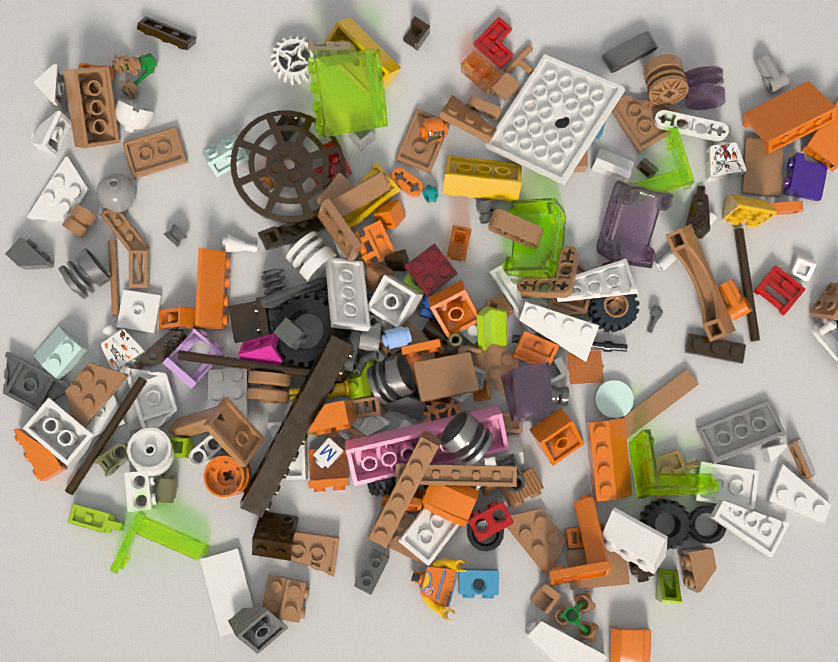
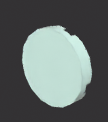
(614, 399)

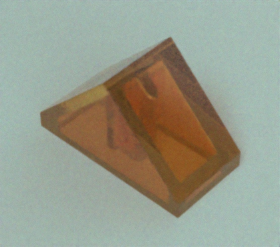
(459, 243)

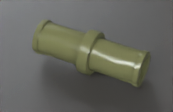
(453, 346)

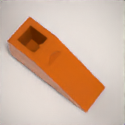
(44, 462)

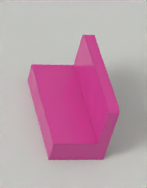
(261, 349)

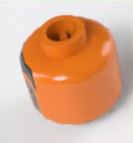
(433, 129)

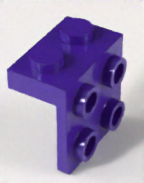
(804, 178)

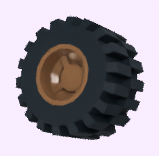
(614, 312)

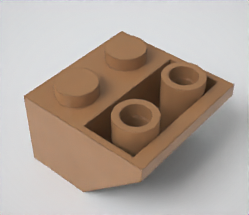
(698, 566)

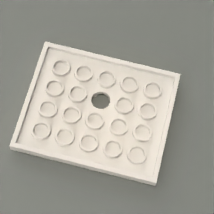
(552, 93)

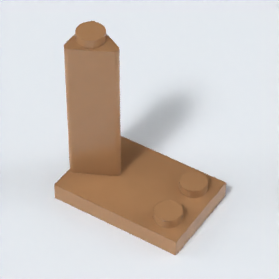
(333, 211)
(227, 427)

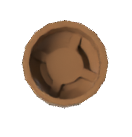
(79, 220)

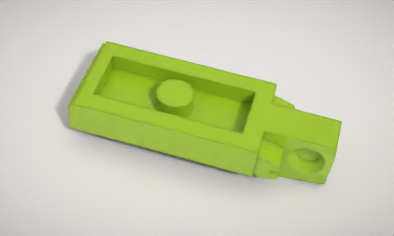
(94, 519)

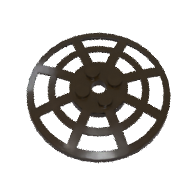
(276, 170)

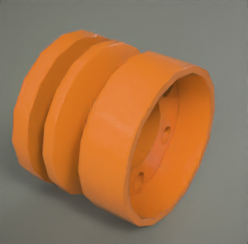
(217, 478)

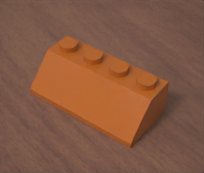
(212, 289)
(608, 459)

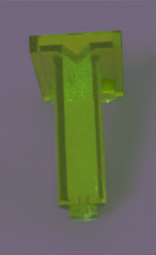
(677, 179)
(651, 482)
(161, 534)

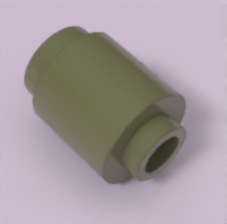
(167, 488)

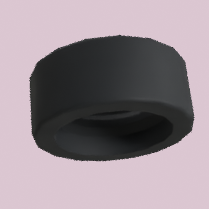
(695, 534)
(484, 547)

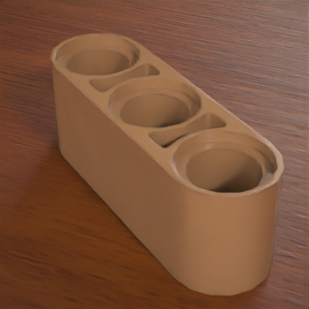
(515, 229)

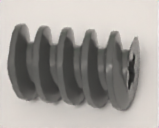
(273, 284)

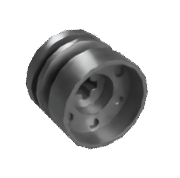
(84, 273)
(391, 379)
(466, 438)

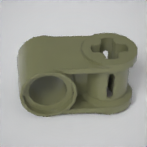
(111, 460)

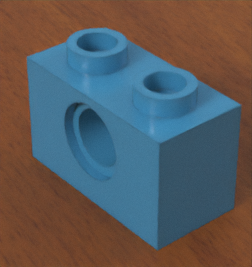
(490, 586)

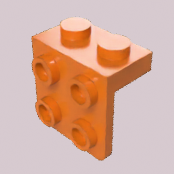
(335, 476)

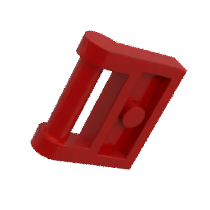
(783, 285)

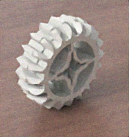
(282, 52)

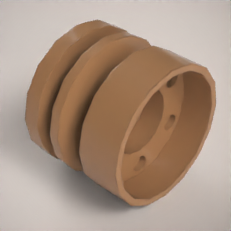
(665, 79)

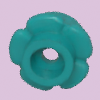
(430, 194)

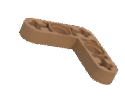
(560, 280)

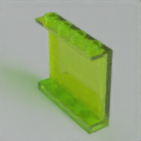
(347, 92)

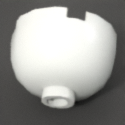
(133, 115)

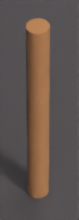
(114, 277)

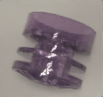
(705, 88)

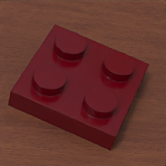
(430, 270)

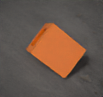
(390, 214)

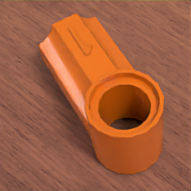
(736, 303)

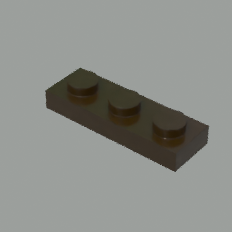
(166, 33)
(715, 349)

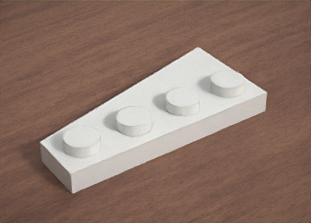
(604, 281)

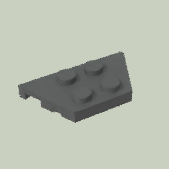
(30, 383)

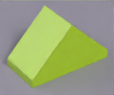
(668, 586)

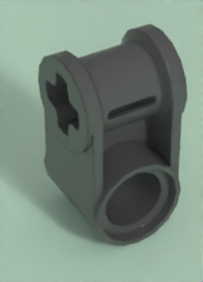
(512, 460)

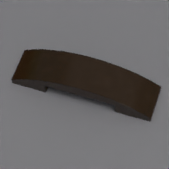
(288, 233)

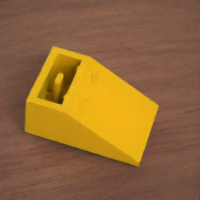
(747, 211)

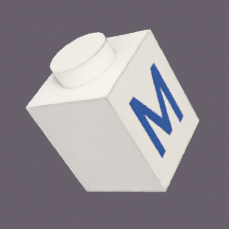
(328, 453)

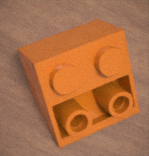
(334, 415)

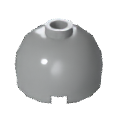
(116, 192)

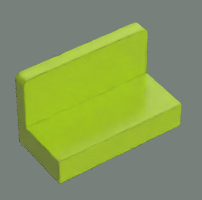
(491, 327)

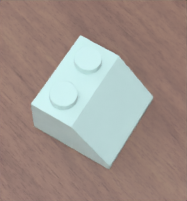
(60, 353)

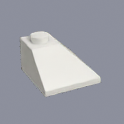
(52, 133)

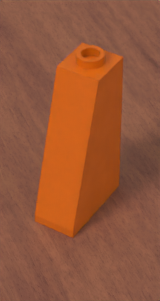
(824, 144)

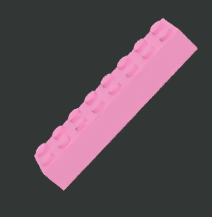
(376, 455)

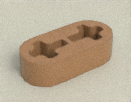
(484, 108)

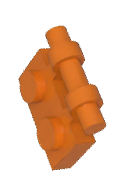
(379, 241)

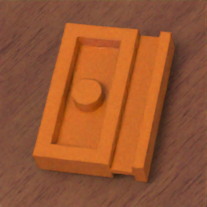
(535, 349)

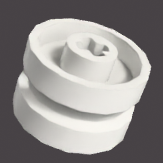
(146, 441)

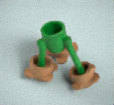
(132, 65)
(574, 614)

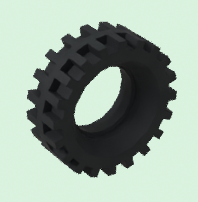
(294, 309)

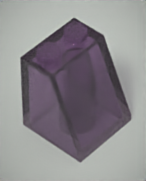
(528, 392)

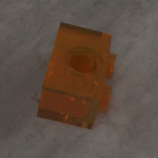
(480, 72)

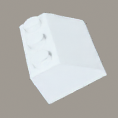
(59, 433)
(634, 541)

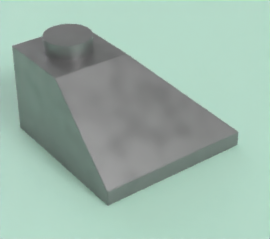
(256, 627)

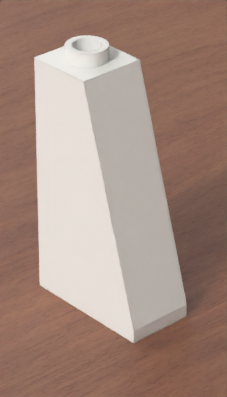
(560, 645)

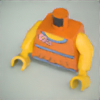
(438, 584)

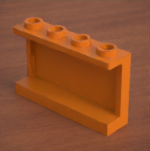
(790, 116)

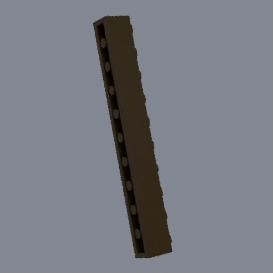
(296, 424)

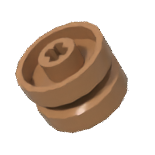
(268, 390)

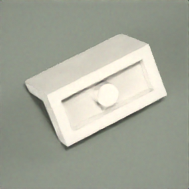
(613, 165)

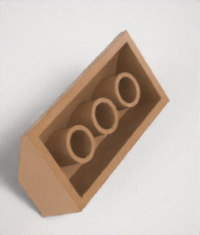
(91, 106)

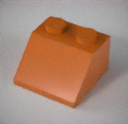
(453, 308)
(556, 436)

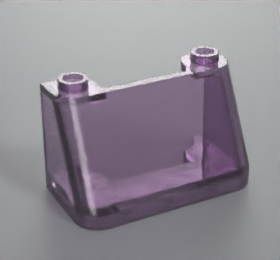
(631, 223)

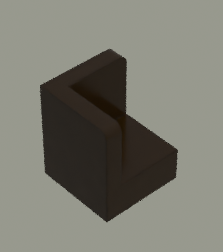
(417, 33)

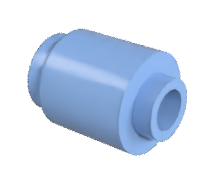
(396, 337)

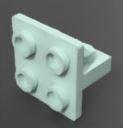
(219, 155)

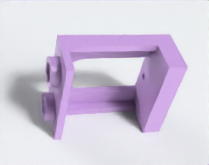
(171, 361)

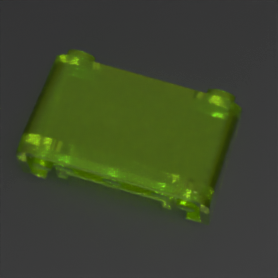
(544, 260)

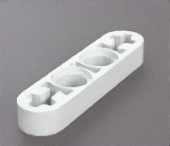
(690, 128)

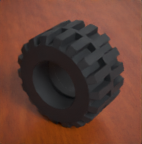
(680, 516)

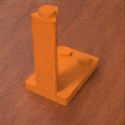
(593, 545)

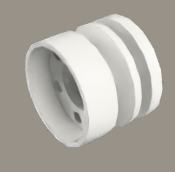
(308, 253)

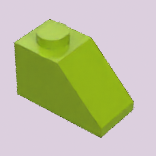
(359, 384)

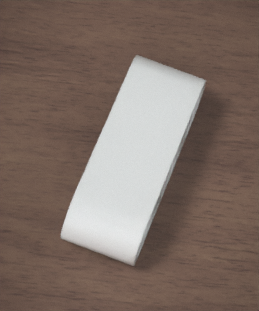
(207, 451)

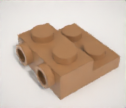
(286, 597)

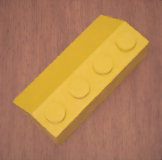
(350, 31)
(482, 178)

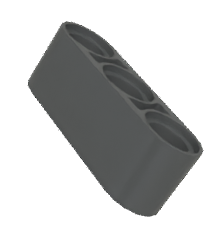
(629, 52)

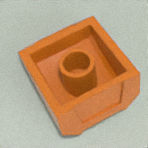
(451, 502)
(629, 644)

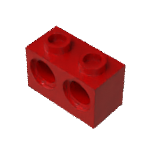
(492, 525)

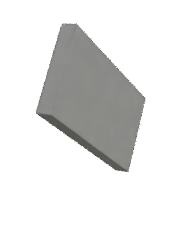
(741, 431)

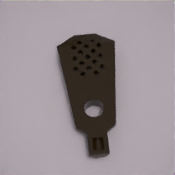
(697, 211)
(161, 350)

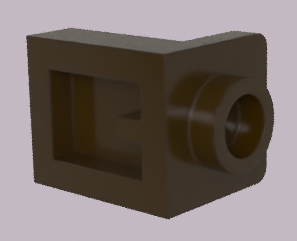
(289, 120)

